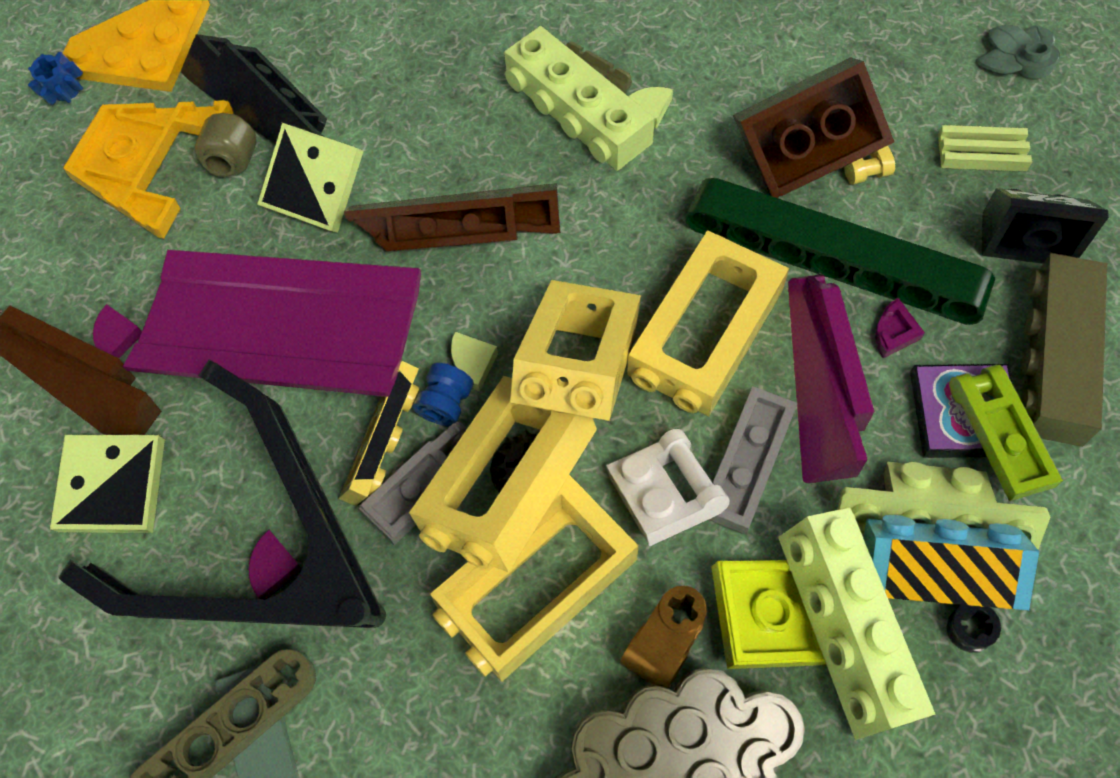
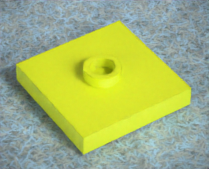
(763, 616)

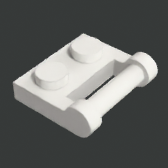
(653, 496)

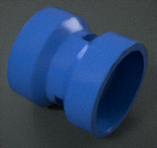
(442, 396)

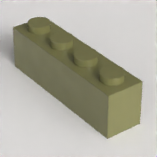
(1066, 349)

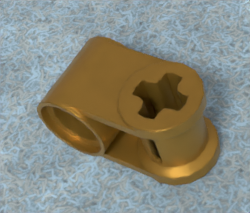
(660, 643)

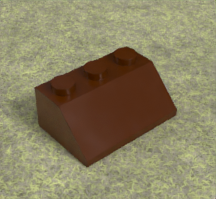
(814, 127)

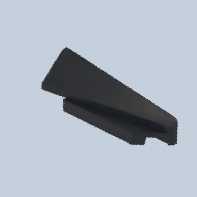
(250, 85)

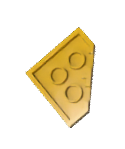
(140, 45)

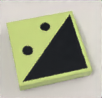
(310, 177)
(108, 484)

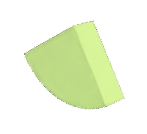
(654, 101)
(473, 357)

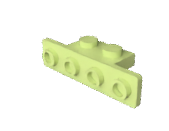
(942, 493)

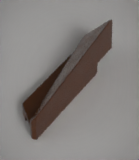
(460, 217)
(76, 374)

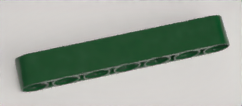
(843, 251)

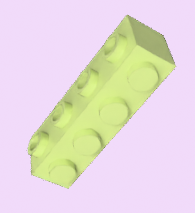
(579, 98)
(854, 624)

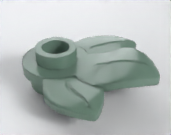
(1022, 51)

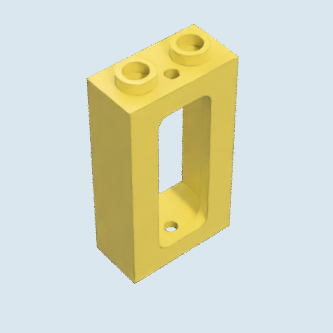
(590, 384)
(702, 387)
(516, 512)
(470, 584)

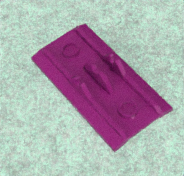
(279, 321)

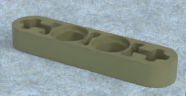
(219, 722)

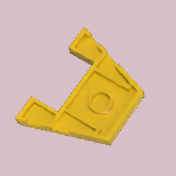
(125, 151)

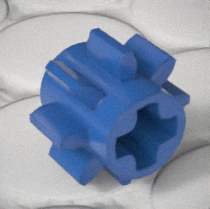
(55, 78)

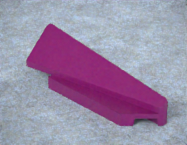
(828, 382)

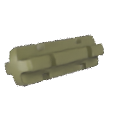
(618, 77)

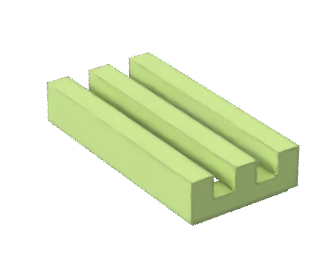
(983, 142)

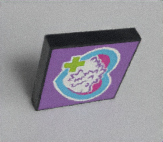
(942, 421)

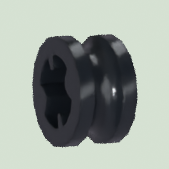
(957, 634)

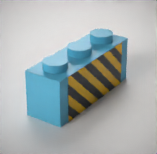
(953, 562)

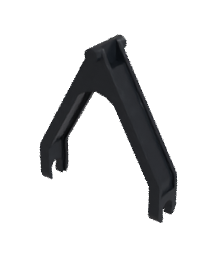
(331, 582)

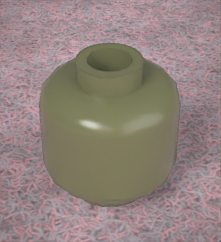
(225, 144)

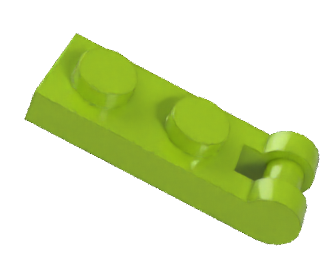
(1005, 432)

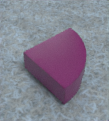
(896, 329)
(114, 332)
(270, 566)

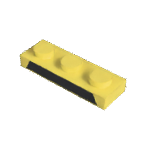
(380, 437)

